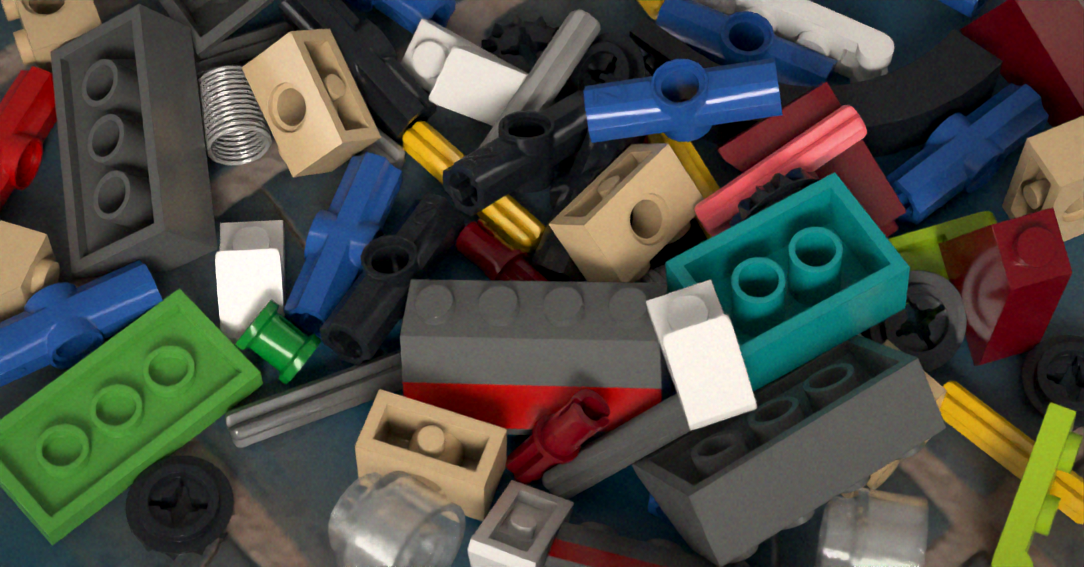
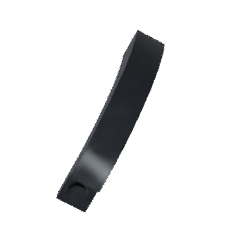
(896, 107)

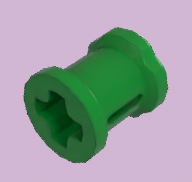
(278, 342)

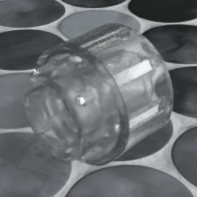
(395, 524)
(873, 530)

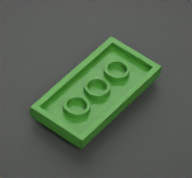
(119, 413)

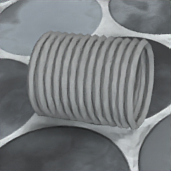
(231, 117)

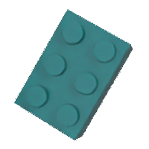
(798, 277)

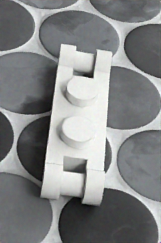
(859, 49)

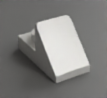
(461, 73)
(249, 273)
(701, 354)
(519, 528)

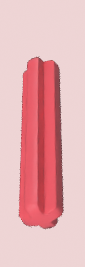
(807, 150)

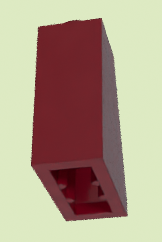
(1039, 48)
(853, 166)
(1008, 282)

